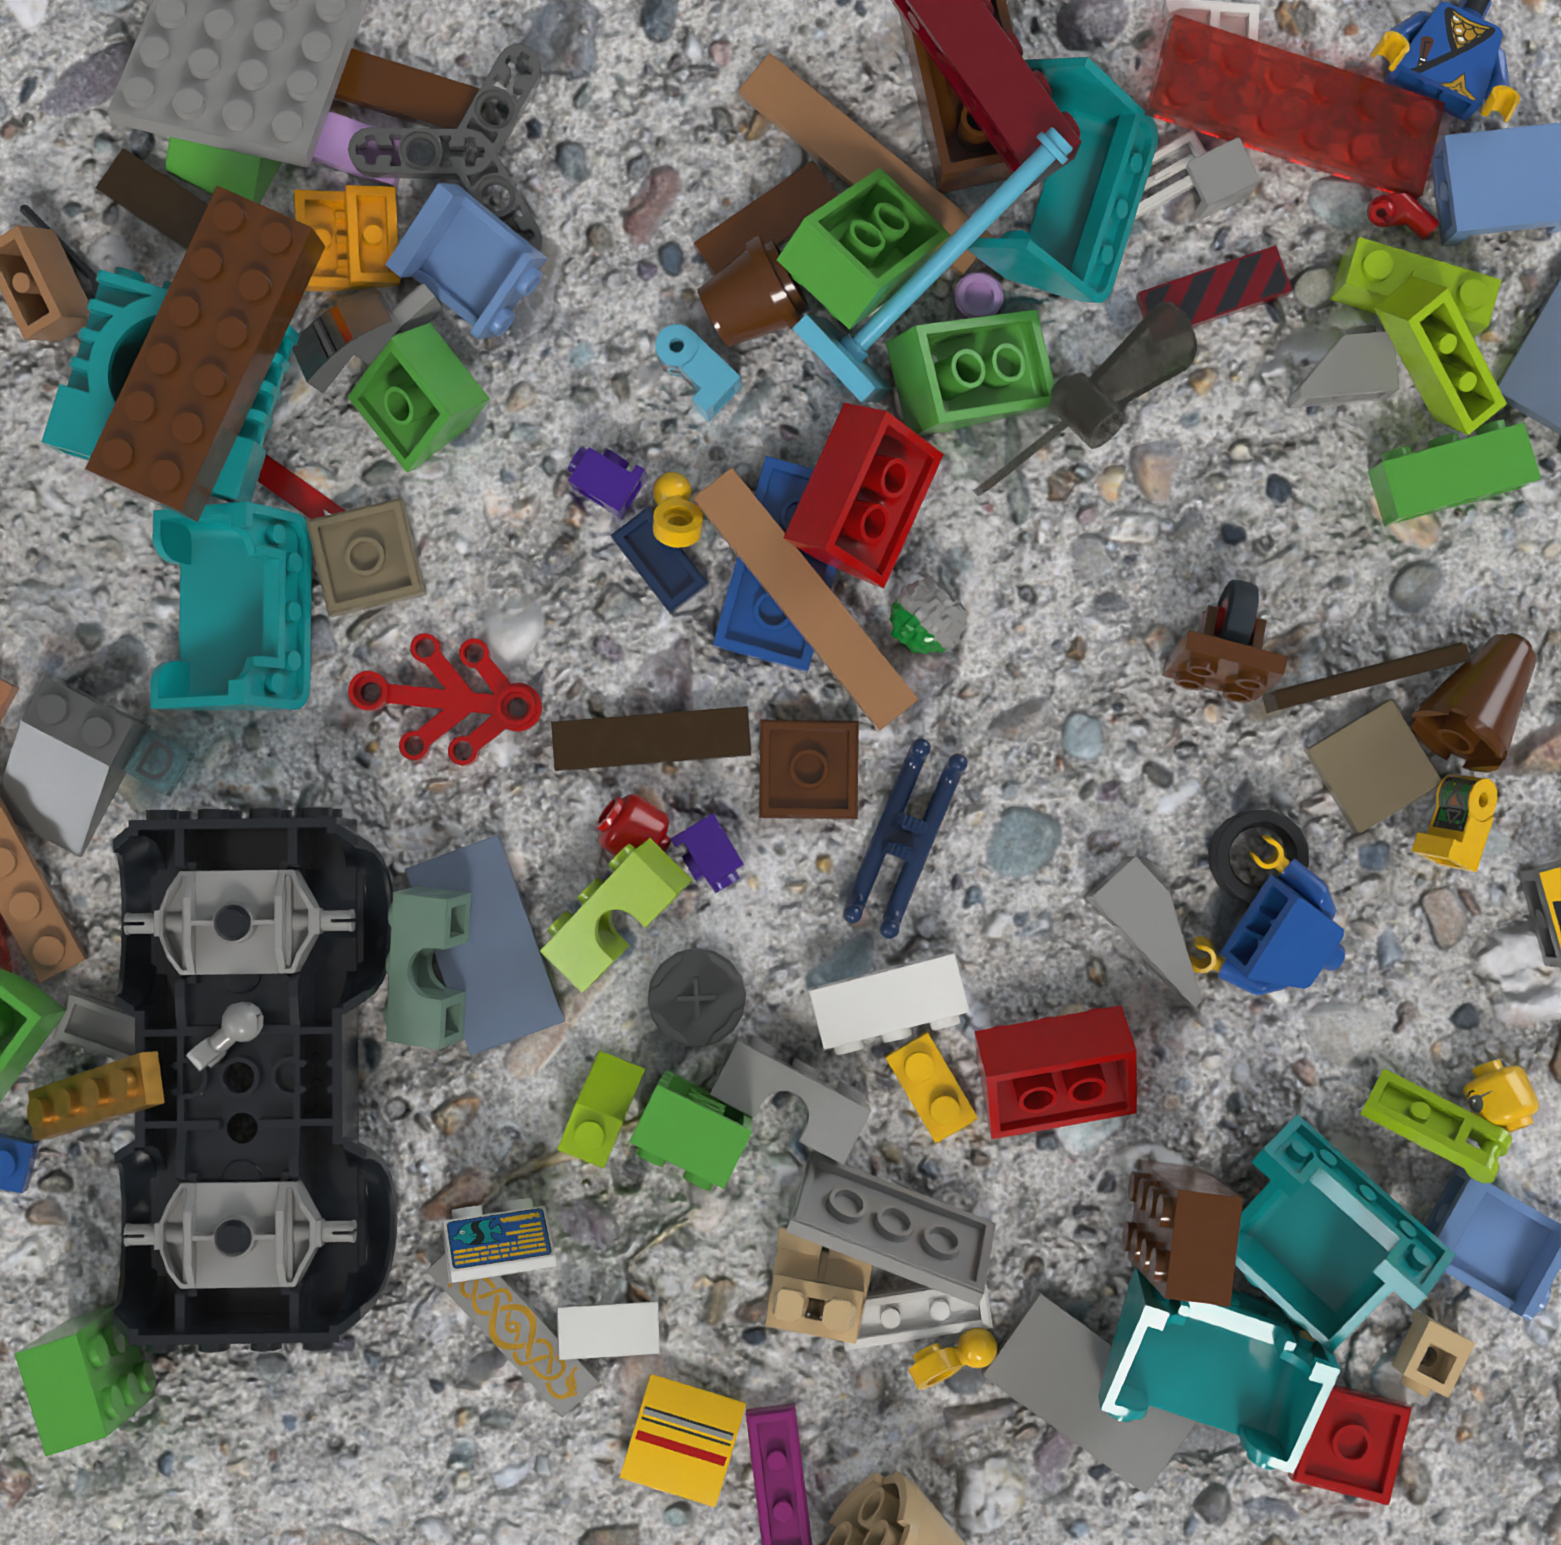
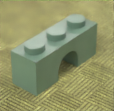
(418, 1005)

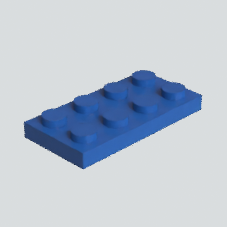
(750, 618)

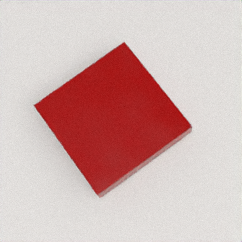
(1355, 1445)

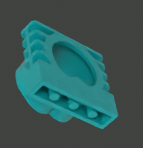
(109, 345)

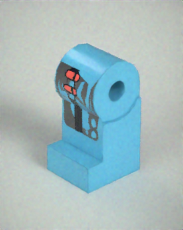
(689, 357)

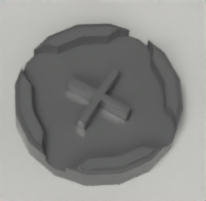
(696, 997)

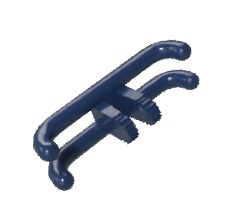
(904, 837)

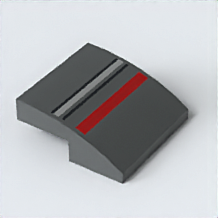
(354, 326)

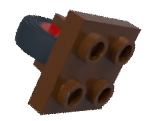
(1227, 649)

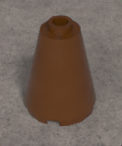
(1478, 704)

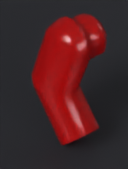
(1401, 210)

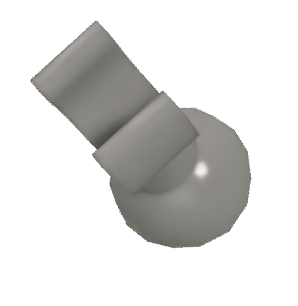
(239, 1023)

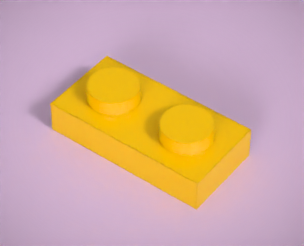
(931, 1087)

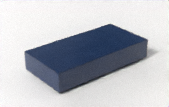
(662, 567)

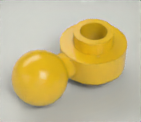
(675, 518)
(933, 1364)

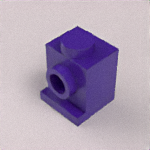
(605, 479)
(709, 853)

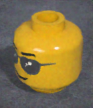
(1502, 1095)

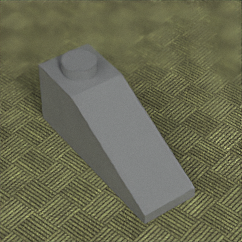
(1146, 919)

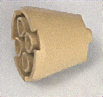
(890, 1513)

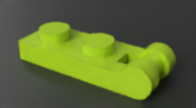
(1437, 1125)

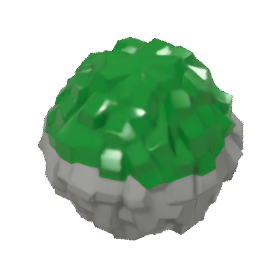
(927, 617)

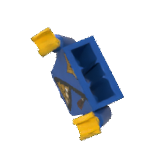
(1451, 59)
(1282, 935)

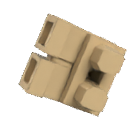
(797, 1293)

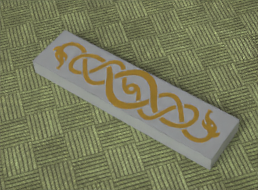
(521, 1336)

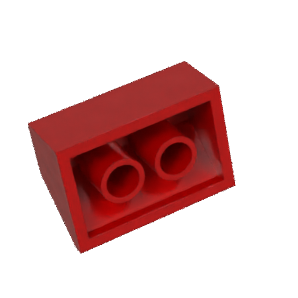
(864, 494)
(1057, 1071)

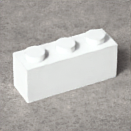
(889, 1002)

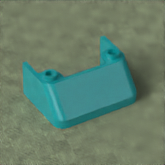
(1089, 201)

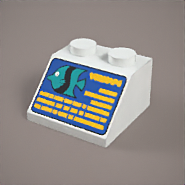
(497, 1242)

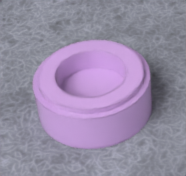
(977, 295)

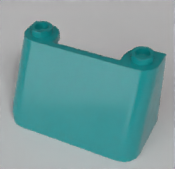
(239, 609)
(1221, 1367)

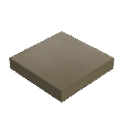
(366, 557)
(1373, 766)

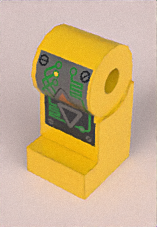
(1459, 822)

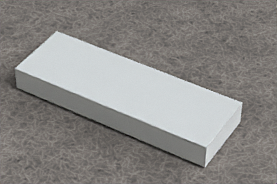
(917, 1314)

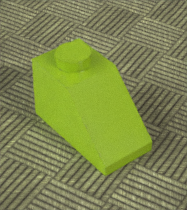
(601, 1109)

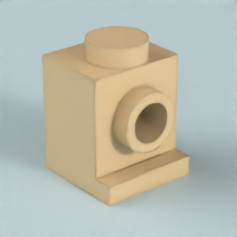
(1447, 1359)

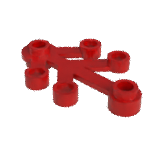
(455, 700)

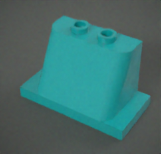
(1331, 1238)

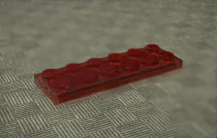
(1294, 107)

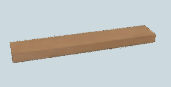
(842, 143)
(805, 599)

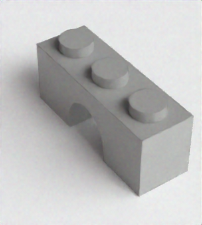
(833, 1113)

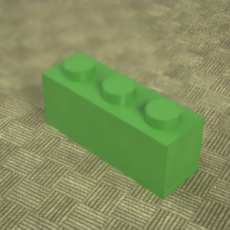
(1453, 472)

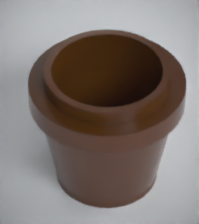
(753, 295)

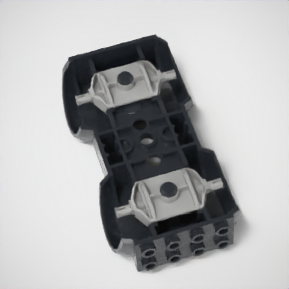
(302, 1219)

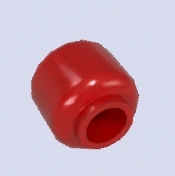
(632, 822)

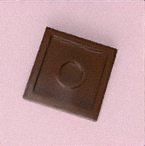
(808, 769)

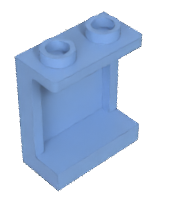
(1497, 181)
(468, 260)
(1498, 1243)

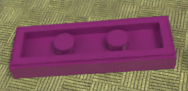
(778, 1475)

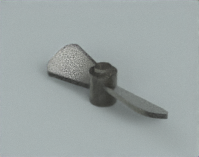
(1092, 405)

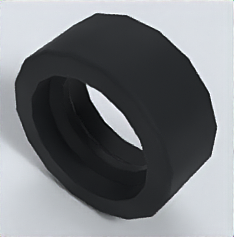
(1223, 838)

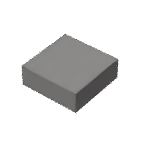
(416, 309)

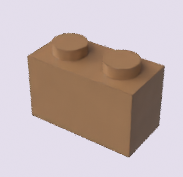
(40, 285)

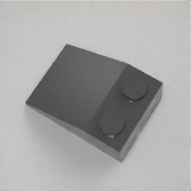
(67, 764)

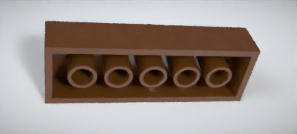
(206, 354)

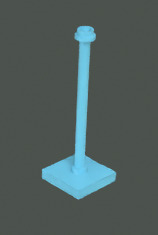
(848, 354)

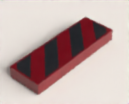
(1223, 288)

